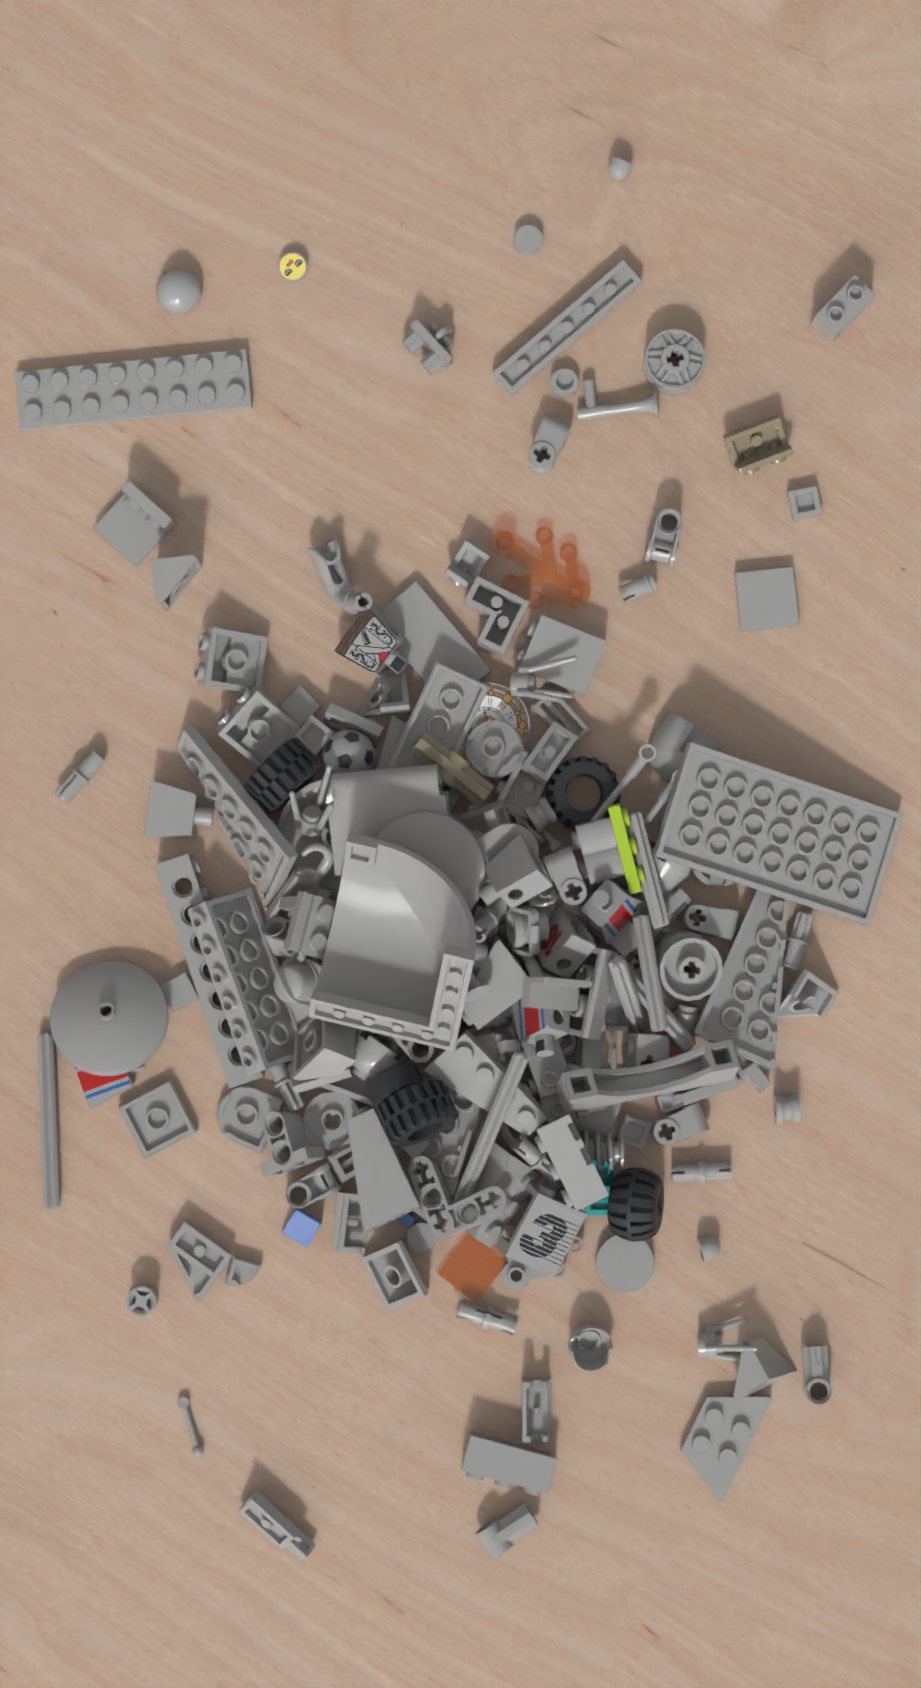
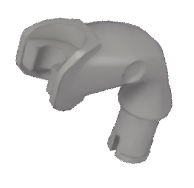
(335, 579)
(495, 913)

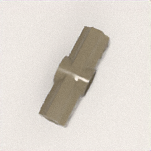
(453, 768)

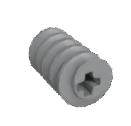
(605, 1149)

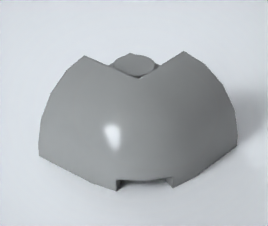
(671, 741)

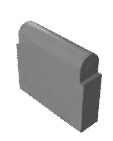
(374, 798)

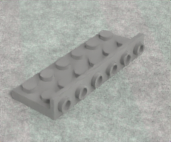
(244, 979)

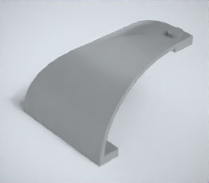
(396, 947)

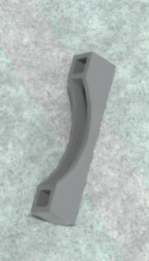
(603, 1087)

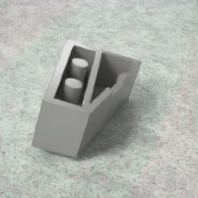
(507, 1172)

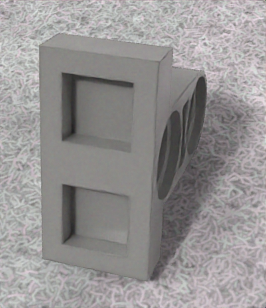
(288, 1144)

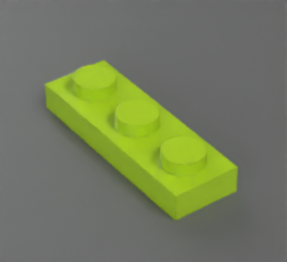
(626, 847)

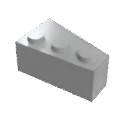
(571, 1163)

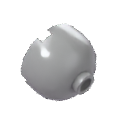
(373, 1056)

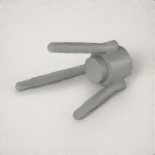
(525, 685)
(311, 818)
(711, 1345)

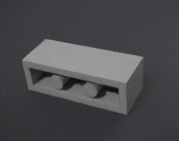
(508, 1463)

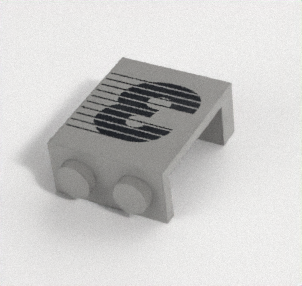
(543, 1231)

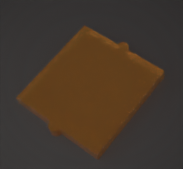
(472, 1268)

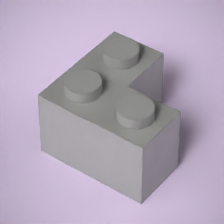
(503, 614)

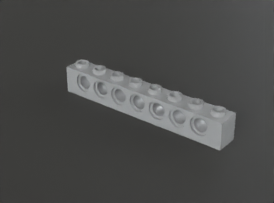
(169, 874)

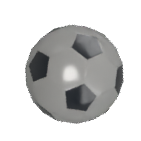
(348, 752)

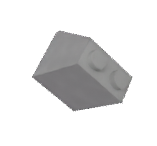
(505, 975)

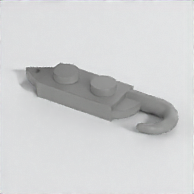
(303, 879)

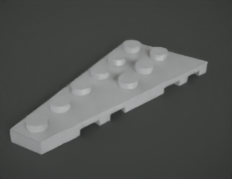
(750, 987)
(449, 1150)

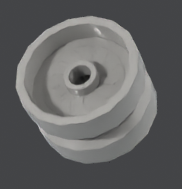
(701, 961)

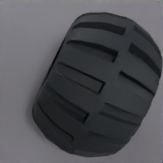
(635, 1204)

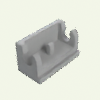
(348, 1228)
(536, 1409)

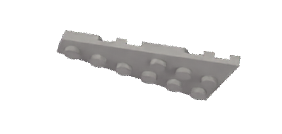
(241, 818)

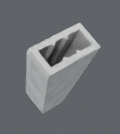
(380, 1175)

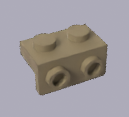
(757, 445)

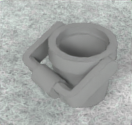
(525, 927)

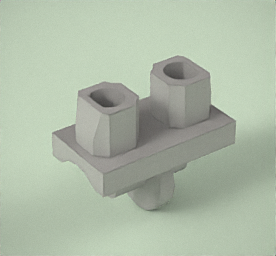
(438, 355)

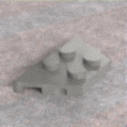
(722, 1436)

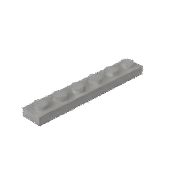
(567, 328)

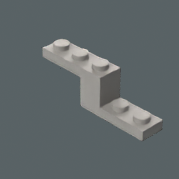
(625, 939)

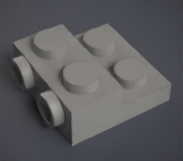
(230, 659)
(256, 725)

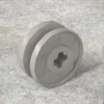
(676, 344)

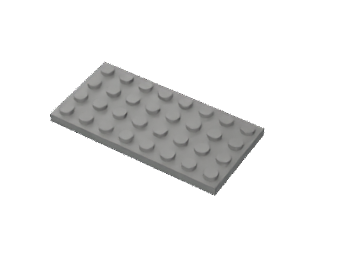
(777, 834)

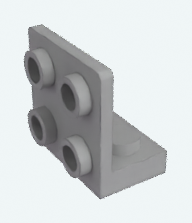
(134, 525)

